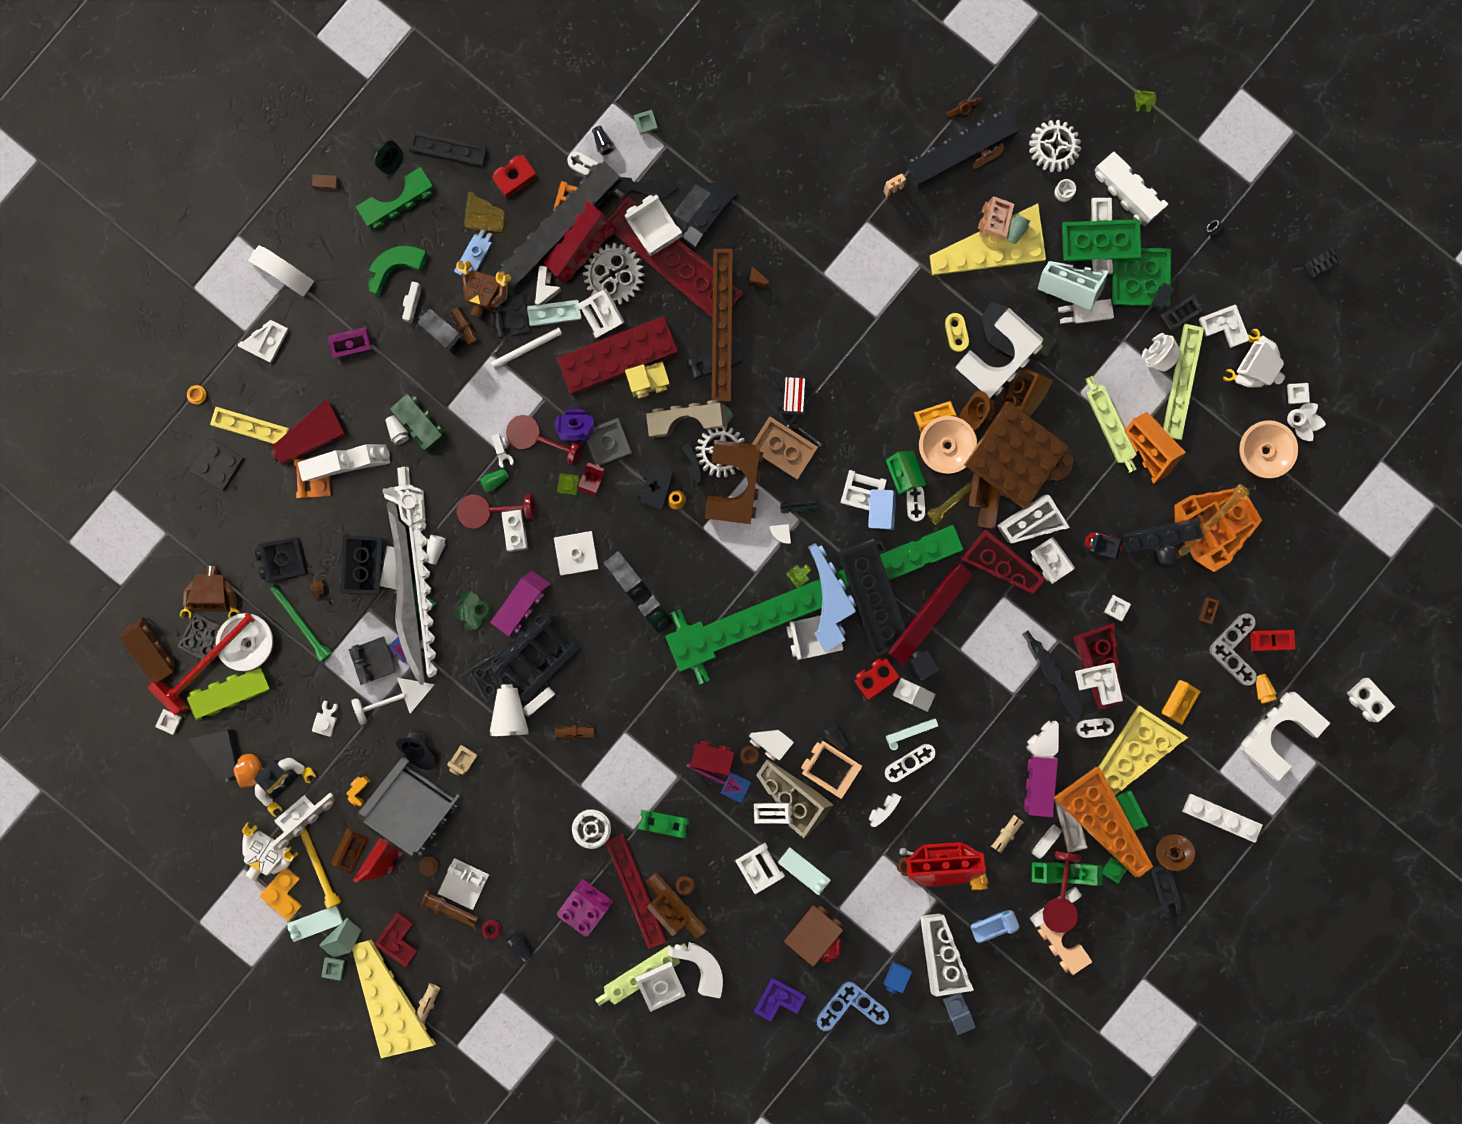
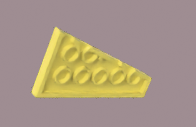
(992, 252)
(1138, 748)
(390, 1011)

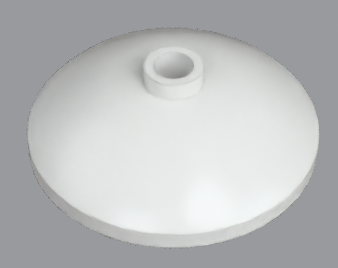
(236, 653)

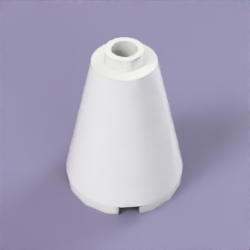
(508, 713)

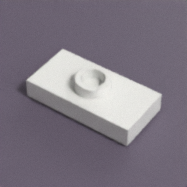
(410, 302)

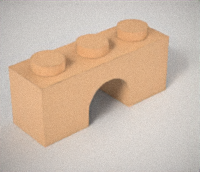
(1072, 958)

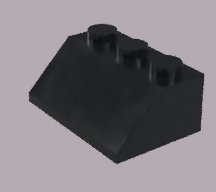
(360, 564)

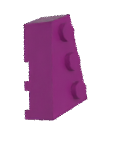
(520, 603)
(1041, 785)

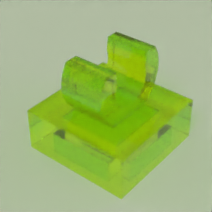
(1144, 97)
(568, 484)
(798, 575)

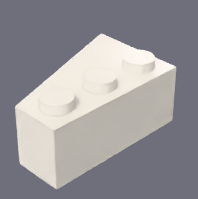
(1038, 519)

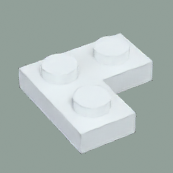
(1228, 321)
(1103, 677)

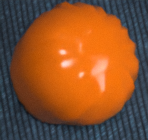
(247, 769)

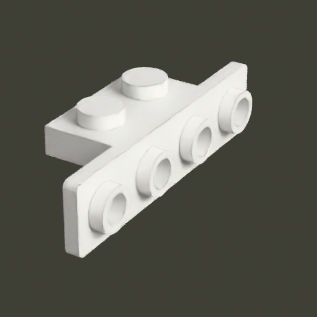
(297, 817)

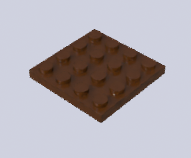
(1016, 455)

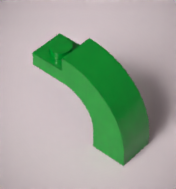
(392, 259)
(1078, 873)

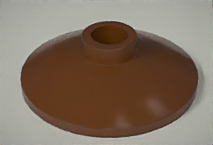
(1178, 845)

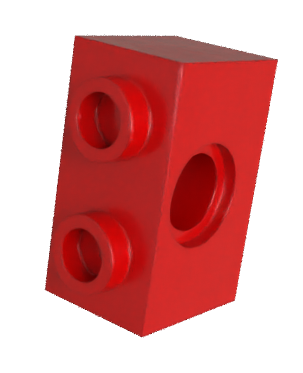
(511, 186)

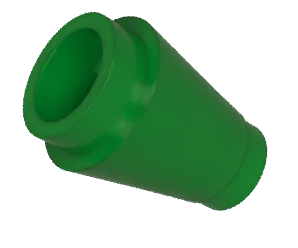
(493, 480)

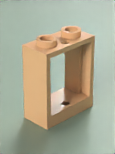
(850, 776)

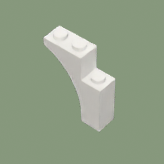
(343, 461)

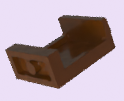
(814, 935)

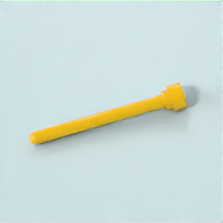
(331, 898)

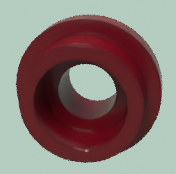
(487, 934)

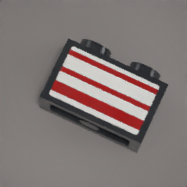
(793, 395)

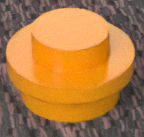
(196, 394)

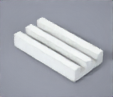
(787, 812)

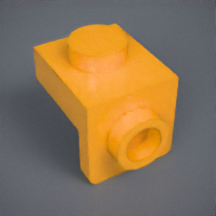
(357, 786)

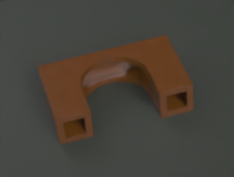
(746, 458)

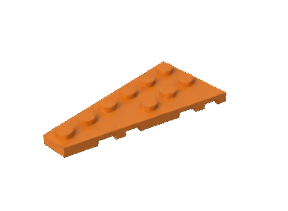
(1099, 812)

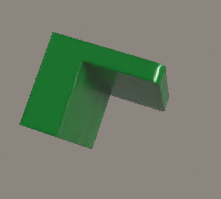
(905, 471)
(1132, 810)

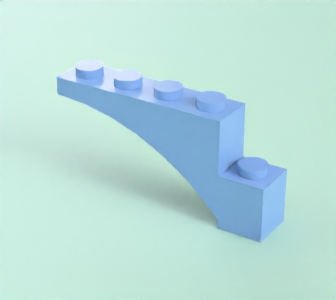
(834, 602)

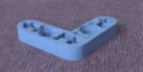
(854, 1000)

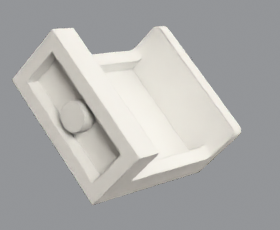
(653, 225)
(804, 639)

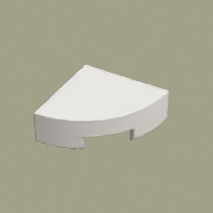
(781, 533)

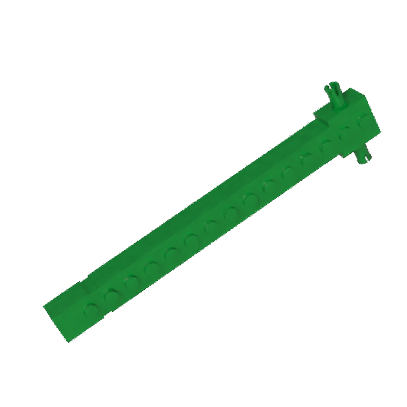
(697, 644)

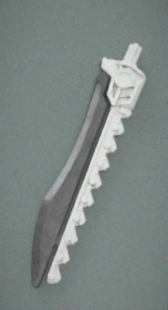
(413, 515)

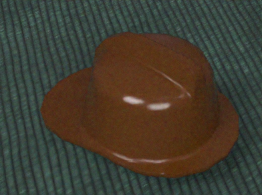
(978, 410)

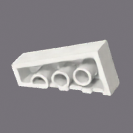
(1129, 189)

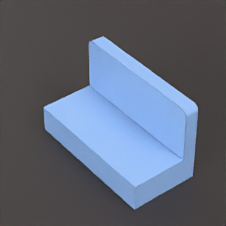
(882, 509)

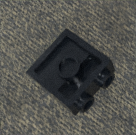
(279, 560)

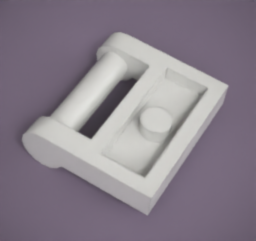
(605, 311)
(857, 496)
(754, 872)

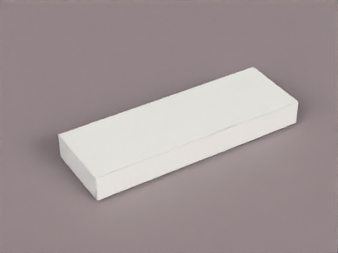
(1071, 830)

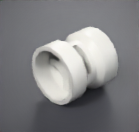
(1065, 186)

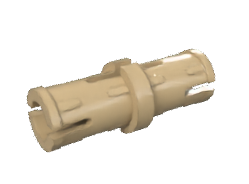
(1007, 834)
(431, 992)

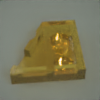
(482, 215)

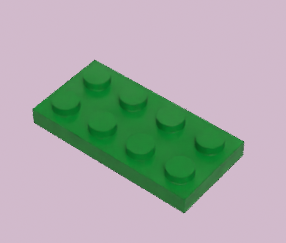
(1101, 240)

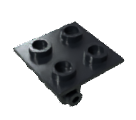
(372, 660)

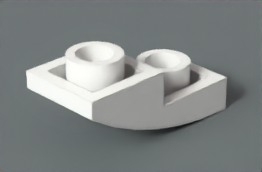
(388, 573)
(879, 815)

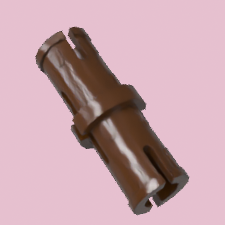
(464, 326)
(574, 732)

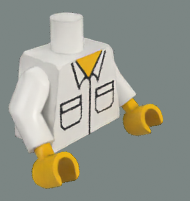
(1260, 365)
(260, 854)

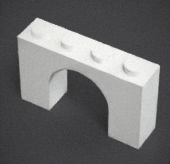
(990, 378)
(1259, 746)

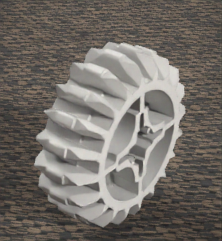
(1062, 146)
(722, 434)

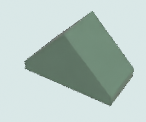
(341, 939)

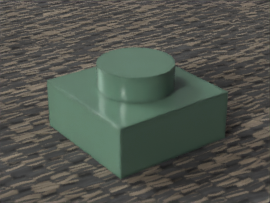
(645, 122)
(333, 968)

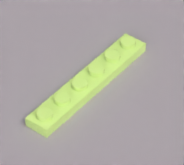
(1183, 381)

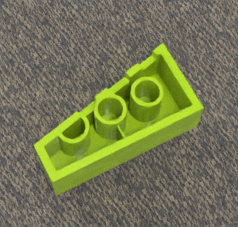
(227, 693)

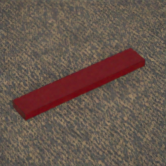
(930, 613)
(635, 891)

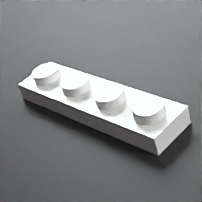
(1102, 212)
(1222, 818)

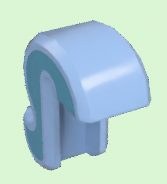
(995, 926)

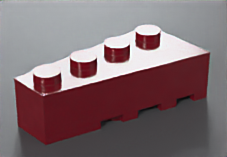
(999, 560)

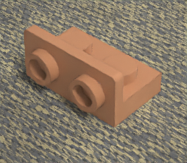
(996, 218)

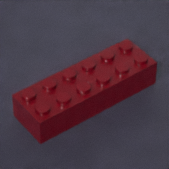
(612, 356)

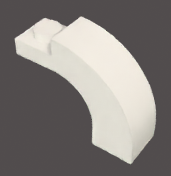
(281, 270)
(711, 975)

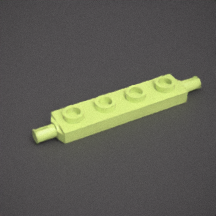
(1110, 424)
(627, 984)

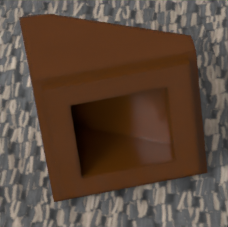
(758, 279)

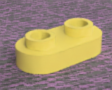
(956, 332)

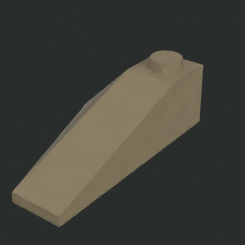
(808, 805)

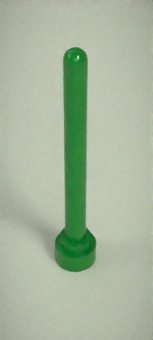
(322, 652)

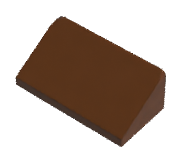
(349, 851)

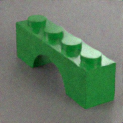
(416, 188)

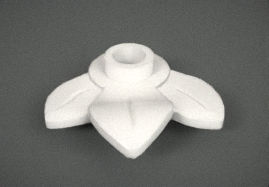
(1308, 421)

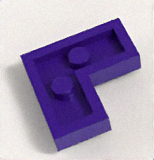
(776, 995)

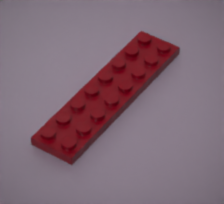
(675, 263)

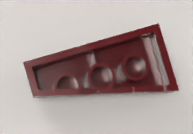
(580, 242)
(1097, 649)

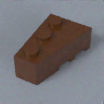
(147, 650)

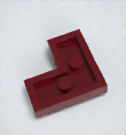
(392, 940)

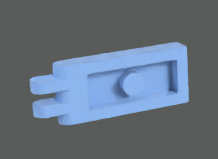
(476, 251)

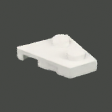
(265, 341)

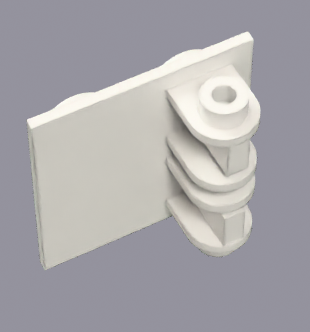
(463, 883)

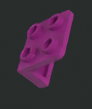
(584, 908)

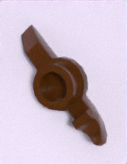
(964, 107)
(988, 155)

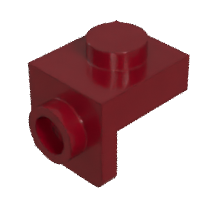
(591, 479)

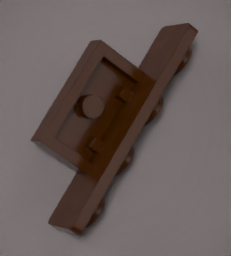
(987, 498)
(671, 910)

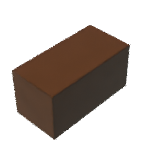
(325, 182)
(1208, 610)

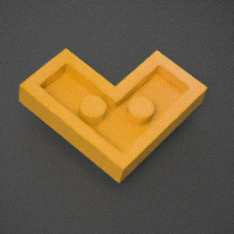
(277, 894)

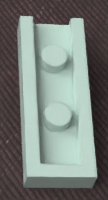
(553, 313)
(892, 738)
(804, 871)
(315, 923)

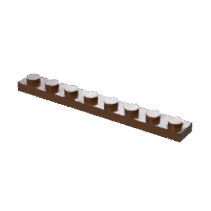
(722, 324)

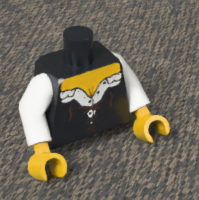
(276, 778)

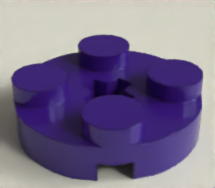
(567, 431)

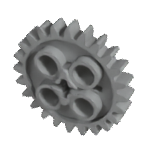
(606, 258)

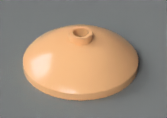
(945, 430)
(1280, 444)

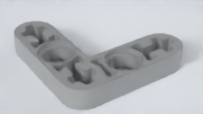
(1228, 646)

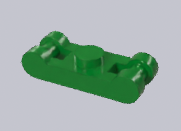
(663, 823)

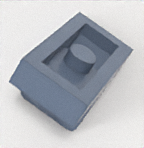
(959, 1013)

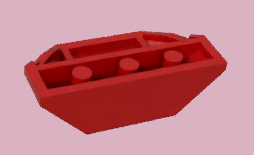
(378, 862)
(945, 864)

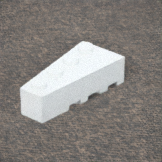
(943, 960)

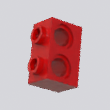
(1272, 640)
(878, 682)

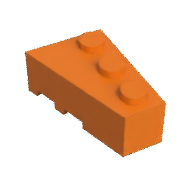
(1154, 445)

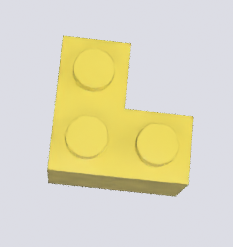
(647, 379)

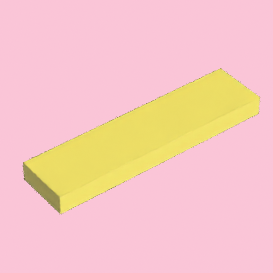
(247, 426)

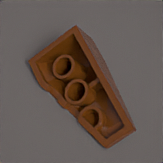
(1026, 390)

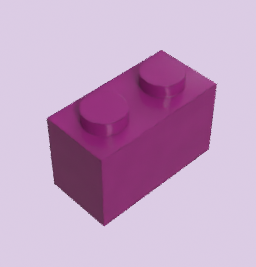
(349, 342)

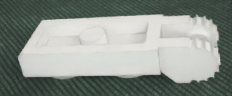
(1100, 311)

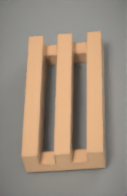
(896, 182)

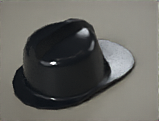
(387, 156)
(416, 750)

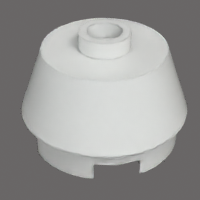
(1162, 353)
(591, 829)

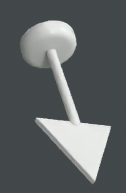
(411, 690)

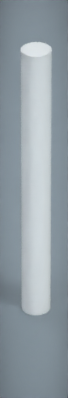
(526, 348)

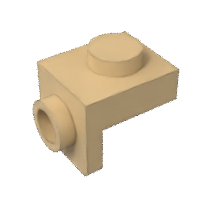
(462, 761)

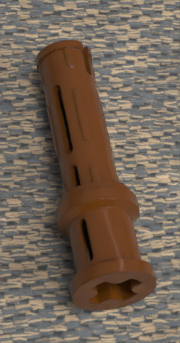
(439, 905)

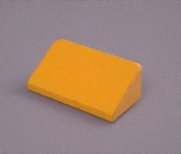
(925, 416)
(1180, 702)

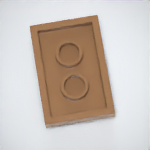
(784, 448)

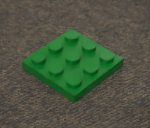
(1139, 280)

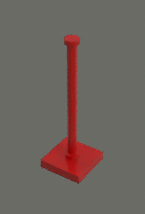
(170, 697)

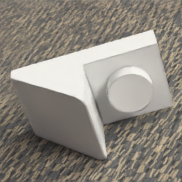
(544, 292)
(914, 694)

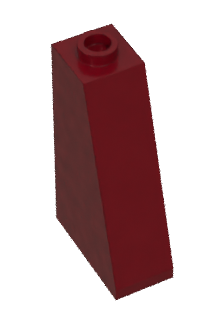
(311, 433)

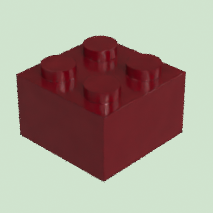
(712, 759)

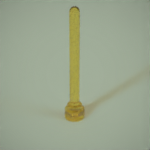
(1240, 493)
(936, 514)

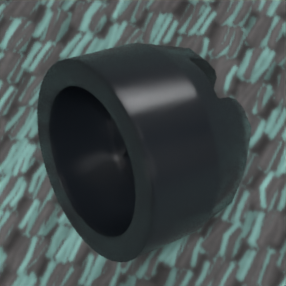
(1215, 228)

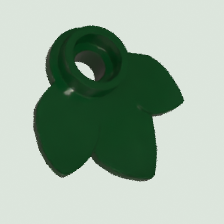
(470, 610)

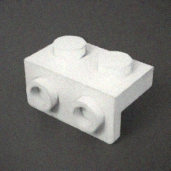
(1052, 560)

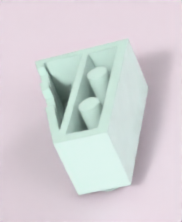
(1072, 284)

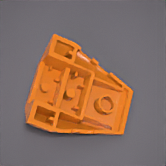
(1227, 534)

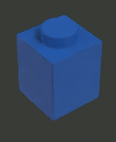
(897, 978)

